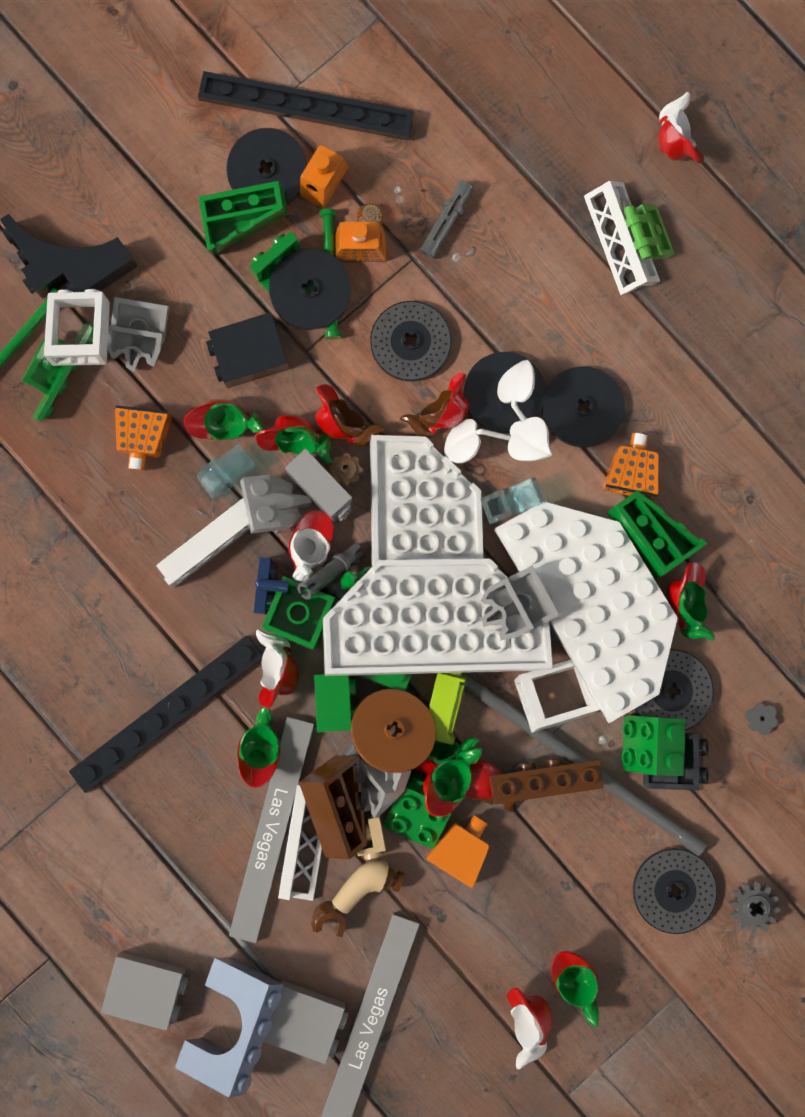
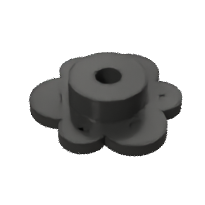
(767, 712)

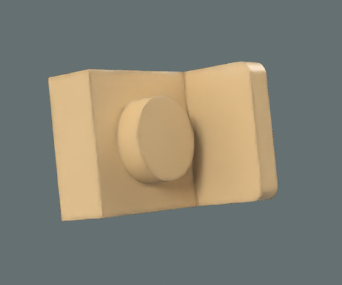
(375, 834)

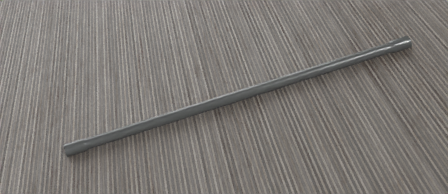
(682, 835)

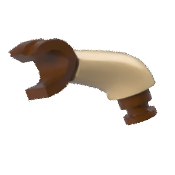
(366, 879)

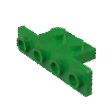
(51, 378)

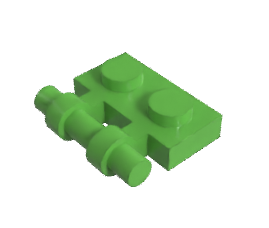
(648, 232)

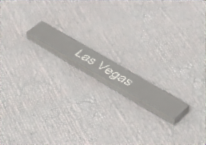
(271, 831)
(371, 1017)

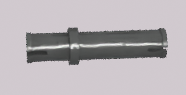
(462, 193)
(338, 566)

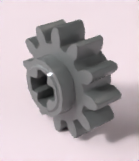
(749, 916)

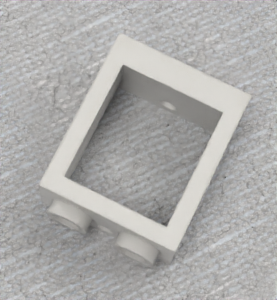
(77, 354)
(533, 708)

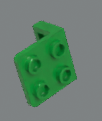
(265, 263)
(653, 745)
(410, 817)

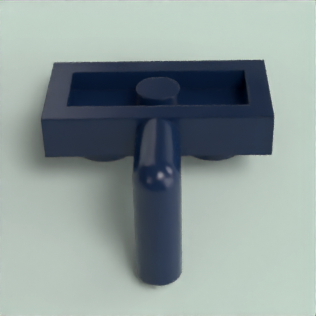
(265, 583)

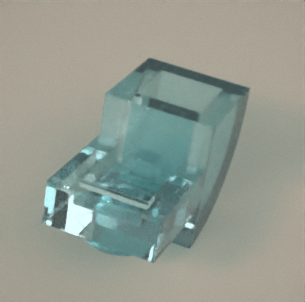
(223, 472)
(512, 501)

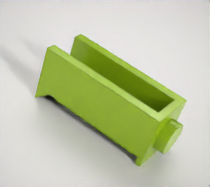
(446, 704)

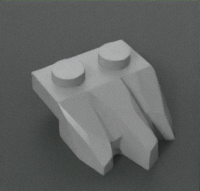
(137, 330)
(272, 504)
(518, 604)
(379, 787)

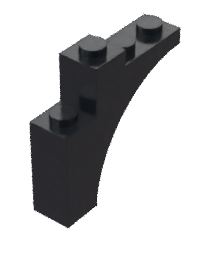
(77, 268)

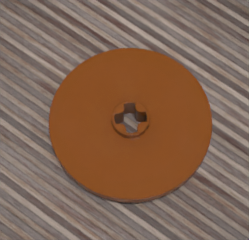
(375, 742)

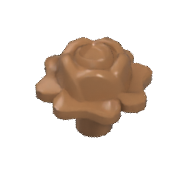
(346, 469)

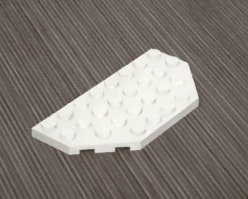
(421, 503)
(606, 598)
(425, 621)

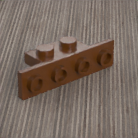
(546, 780)

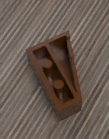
(335, 808)

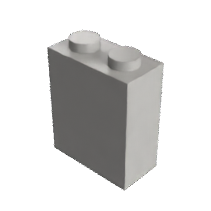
(320, 486)
(144, 991)
(306, 1022)

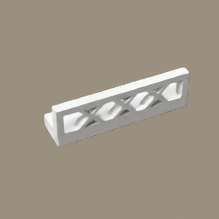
(617, 200)
(205, 544)
(292, 851)

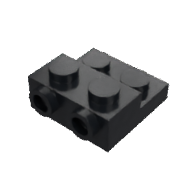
(694, 773)

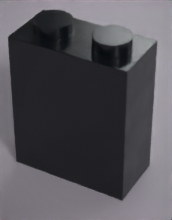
(247, 350)

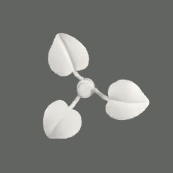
(528, 437)

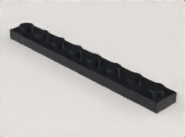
(305, 105)
(166, 714)

